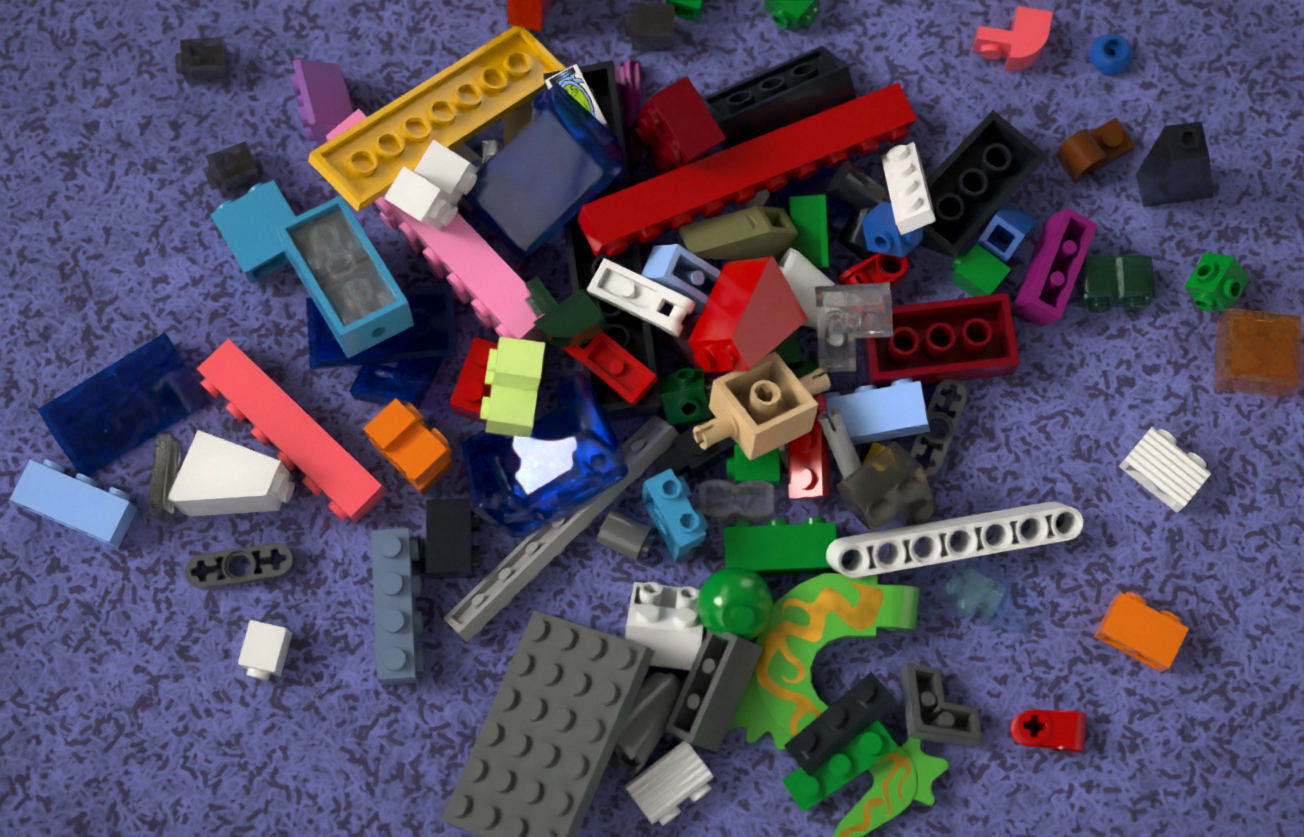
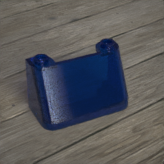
(545, 172)
(537, 479)

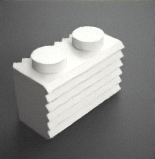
(1165, 468)
(669, 783)

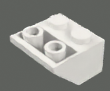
(665, 622)

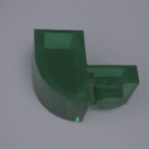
(563, 324)

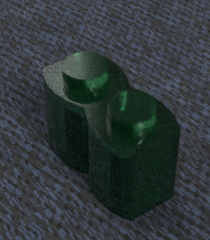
(1115, 282)

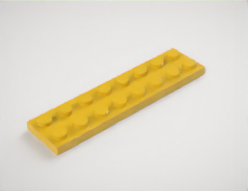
(442, 109)

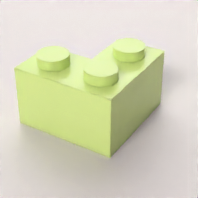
(515, 377)

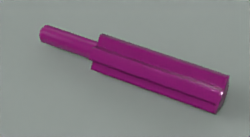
(633, 99)

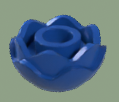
(1109, 64)

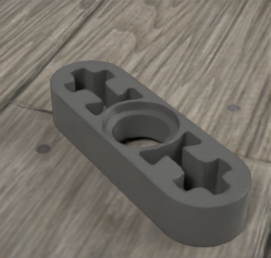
(955, 409)
(214, 581)

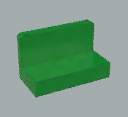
(810, 221)

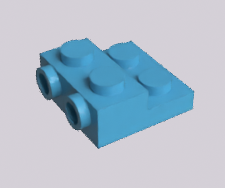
(673, 514)

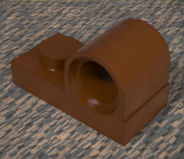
(1091, 151)

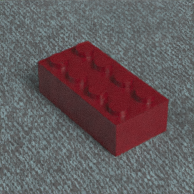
(945, 342)

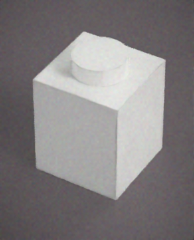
(264, 650)

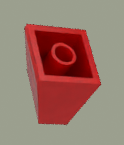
(745, 316)

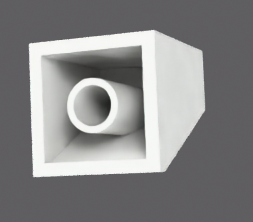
(229, 479)

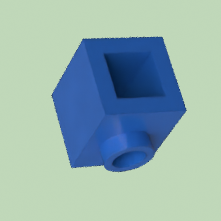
(1007, 232)
(883, 234)

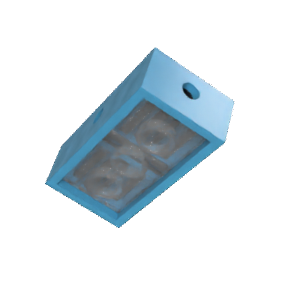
(345, 276)

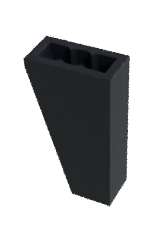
(1176, 167)

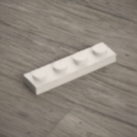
(907, 188)

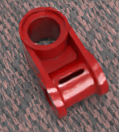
(872, 271)
(1055, 729)

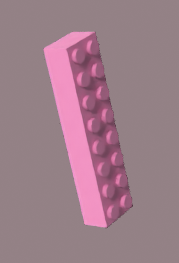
(466, 262)

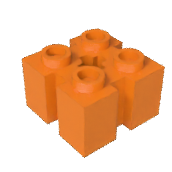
(409, 446)

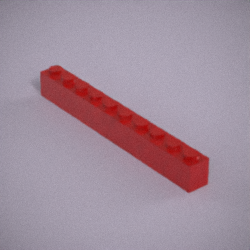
(745, 170)

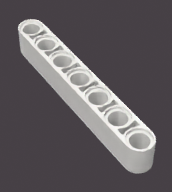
(971, 542)

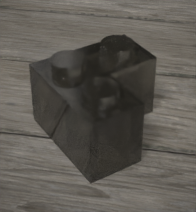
(888, 487)

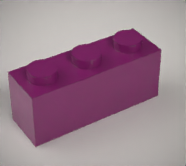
(1054, 267)

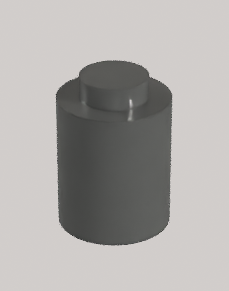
(626, 535)

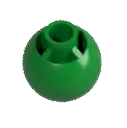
(735, 603)

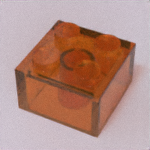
(1257, 352)

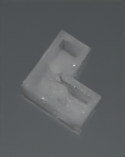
(849, 314)

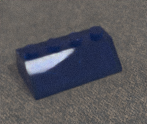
(431, 337)
(124, 405)

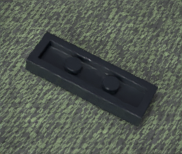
(840, 723)

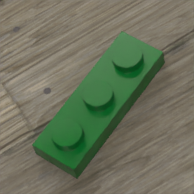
(849, 762)

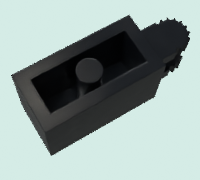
(690, 457)

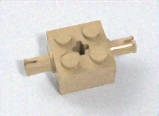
(762, 407)

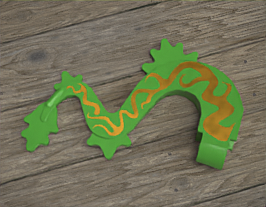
(785, 702)

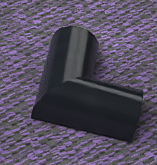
(860, 195)

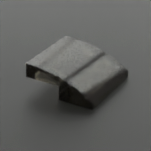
(165, 471)

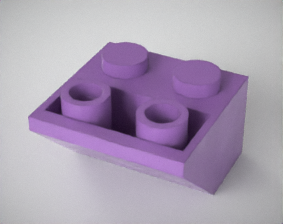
(321, 97)

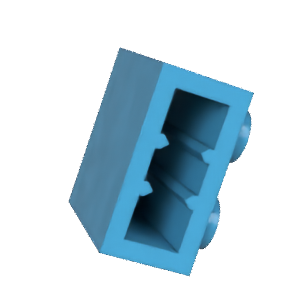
(251, 229)

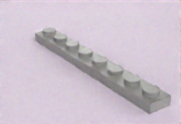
(542, 546)

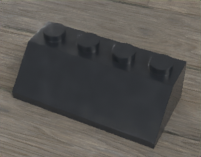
(780, 96)
(977, 182)

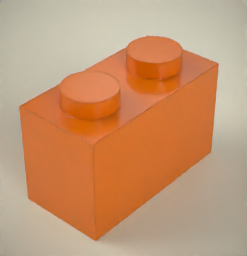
(1142, 631)

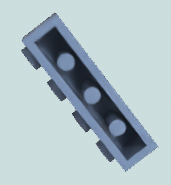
(396, 606)

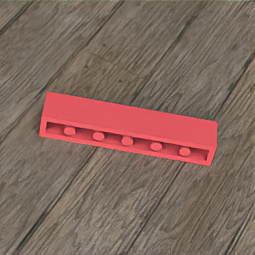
(291, 431)

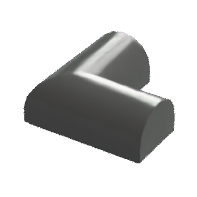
(930, 716)

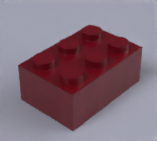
(676, 127)

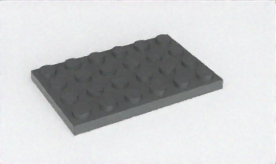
(548, 732)

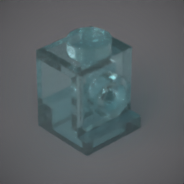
(975, 594)

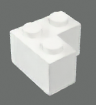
(433, 186)

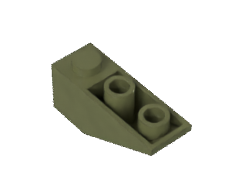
(741, 235)

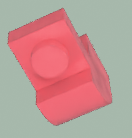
(1021, 44)

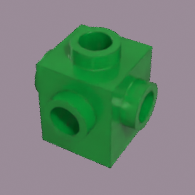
(1216, 282)

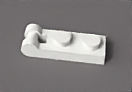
(640, 296)

